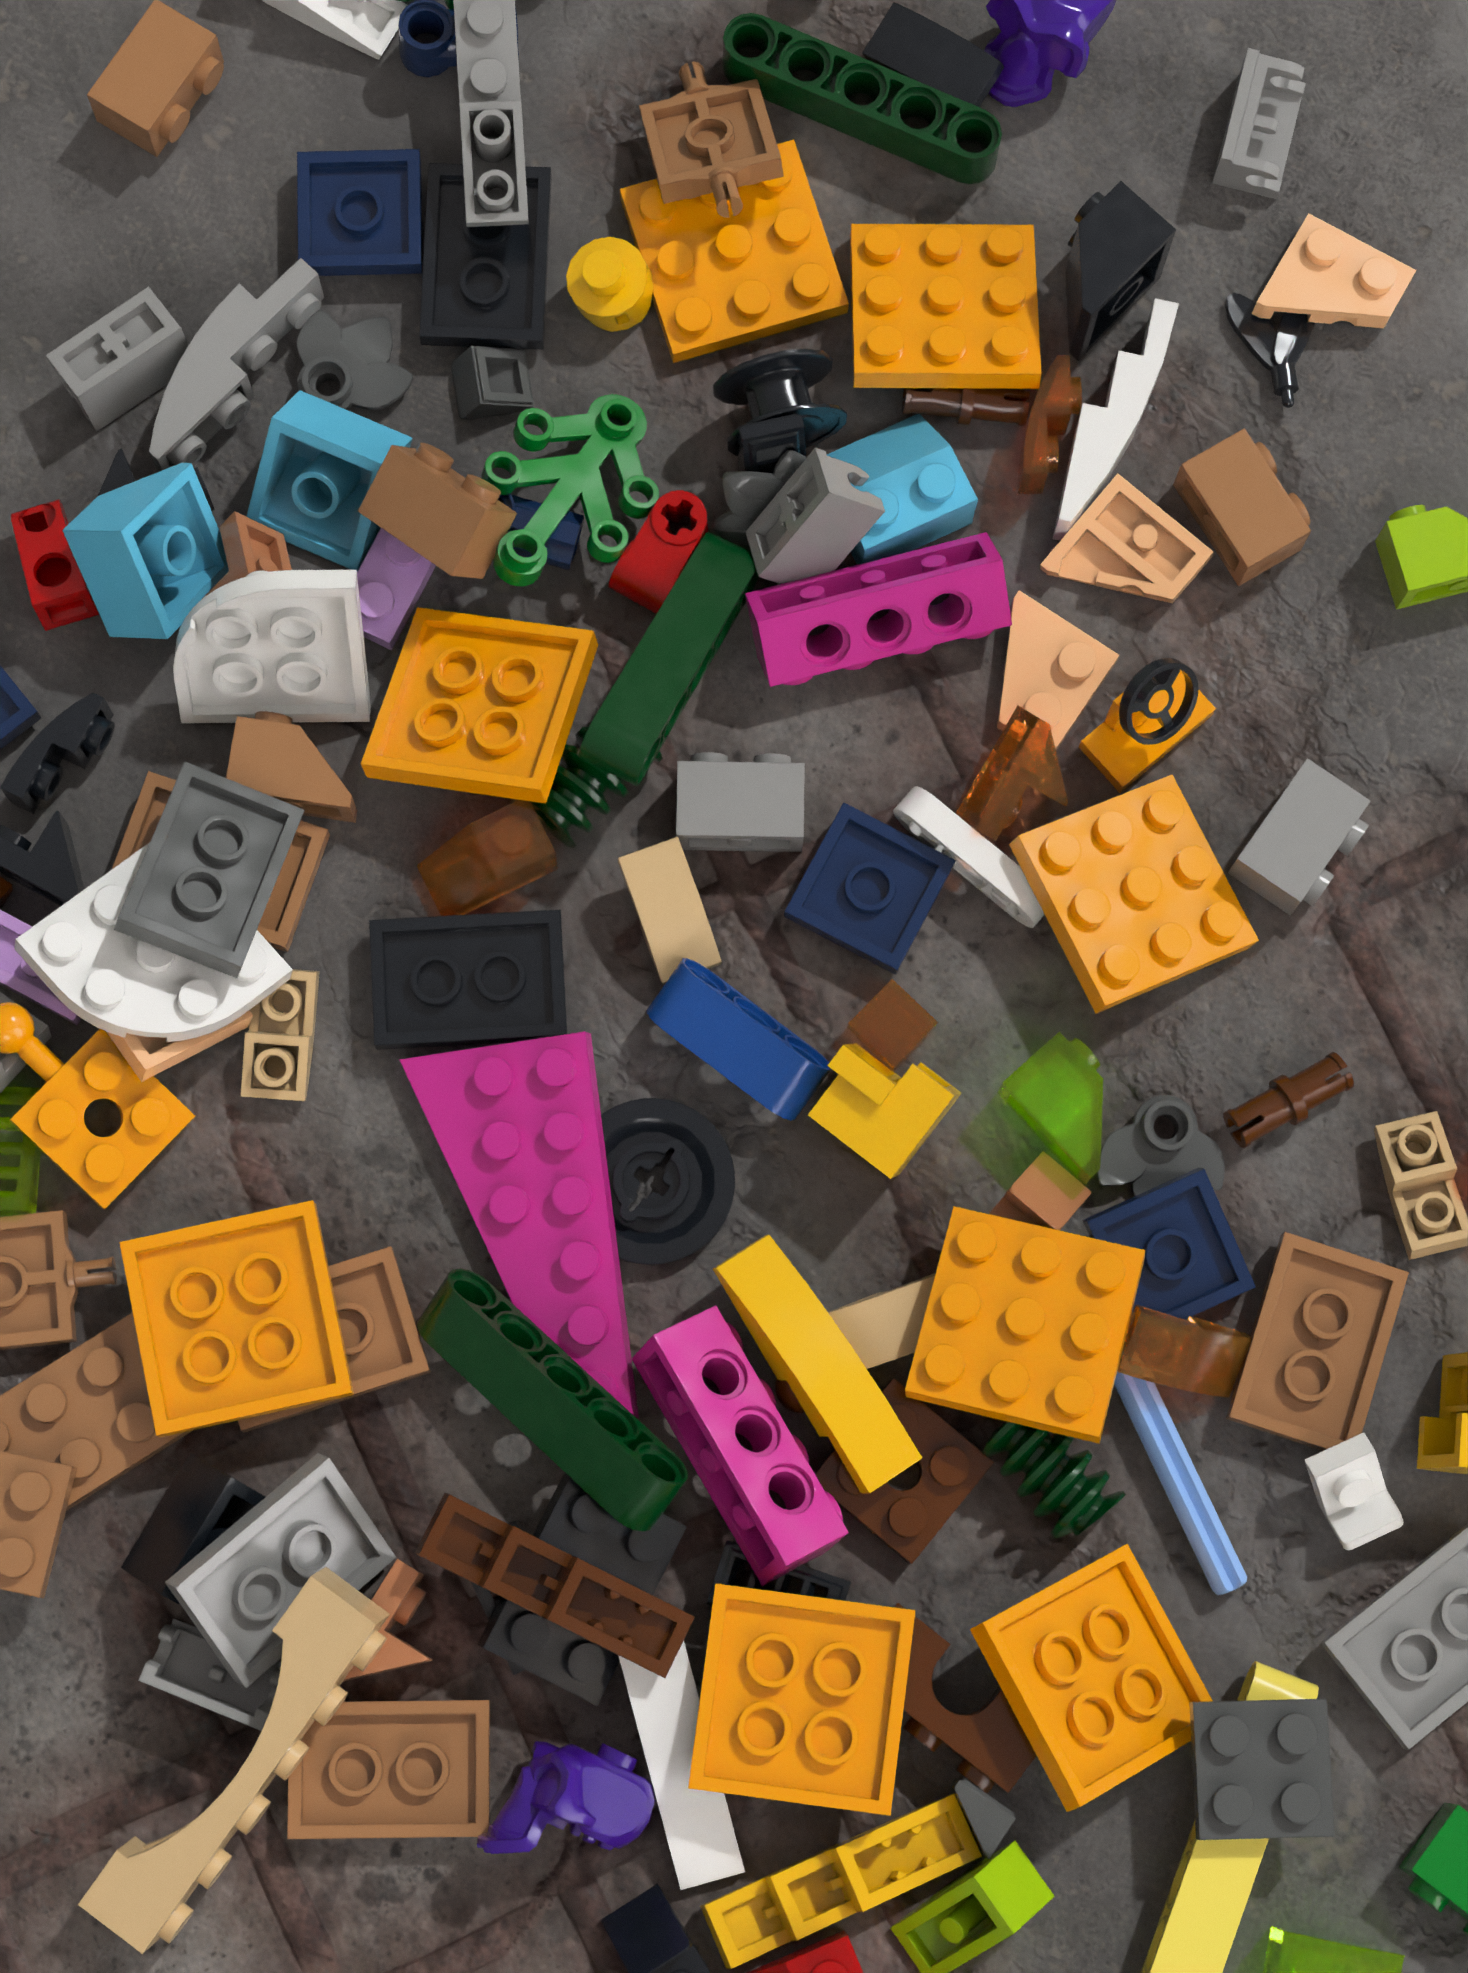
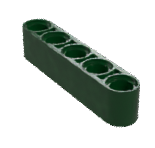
(877, 123)
(670, 660)
(552, 1400)

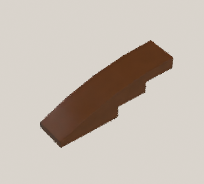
(555, 1585)

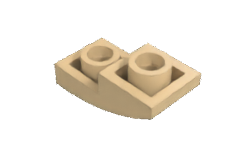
(669, 907)
(282, 1040)
(1422, 1184)
(885, 1323)

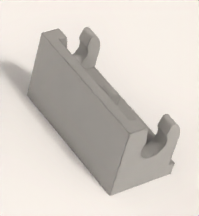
(1260, 125)
(120, 358)
(813, 520)
(193, 1672)

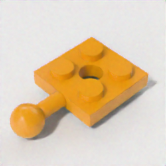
(56, 1111)

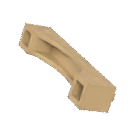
(323, 1637)

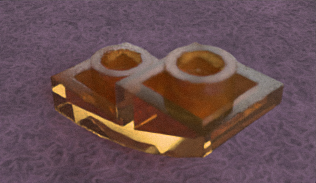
(1050, 415)
(1182, 1352)

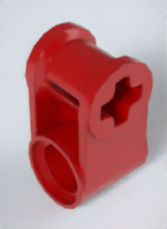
(657, 557)

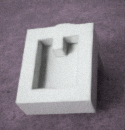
(1353, 1492)

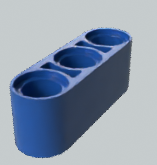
(738, 1039)

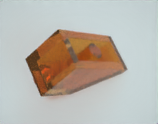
(488, 860)

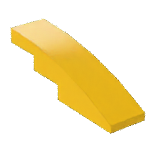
(817, 1363)
(840, 1881)

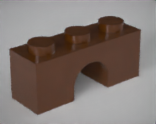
(987, 1740)

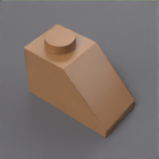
(285, 764)

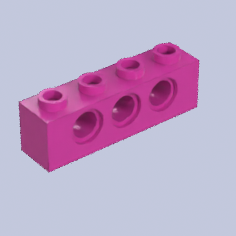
(850, 596)
(737, 1478)

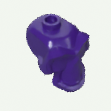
(1039, 40)
(576, 1788)

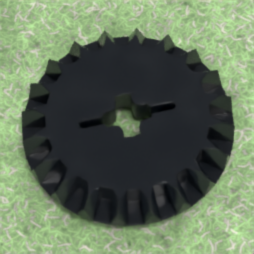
(697, 1175)

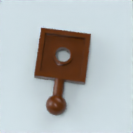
(912, 1516)

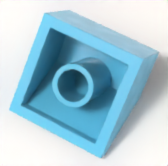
(317, 475)
(918, 484)
(148, 552)

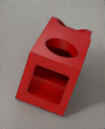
(49, 566)

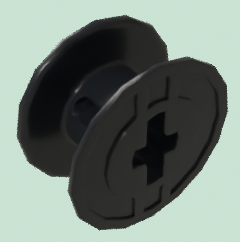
(779, 387)

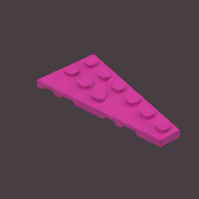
(534, 1172)

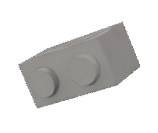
(740, 803)
(1300, 837)

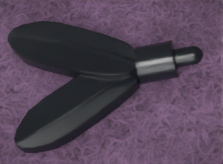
(1273, 349)

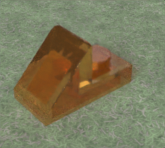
(1019, 759)

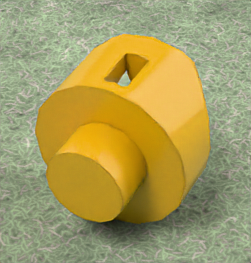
(610, 283)

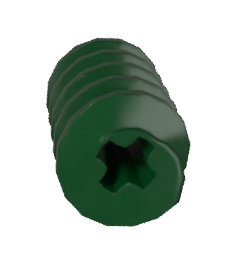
(574, 791)
(1054, 1475)

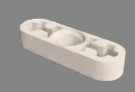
(974, 855)

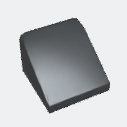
(491, 382)
(984, 1815)

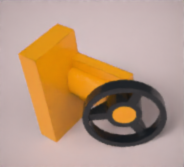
(1147, 721)

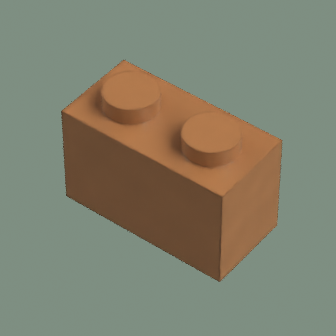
(157, 78)
(1243, 506)
(437, 510)

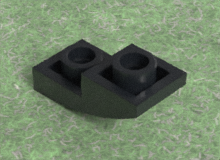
(932, 55)
(71, 736)

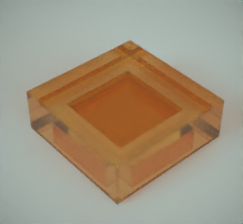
(892, 1024)

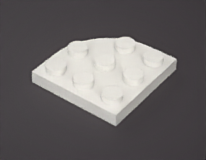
(275, 646)
(133, 984)

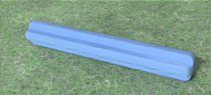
(1181, 1483)

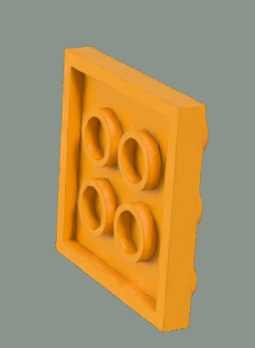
(739, 274)
(944, 306)
(480, 705)
(1133, 893)
(236, 1318)
(1025, 1324)
(1094, 1676)
(802, 1699)

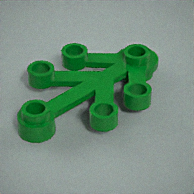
(574, 477)

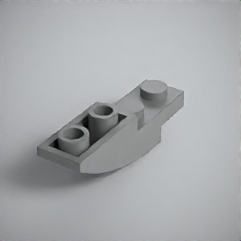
(490, 113)
(211, 377)

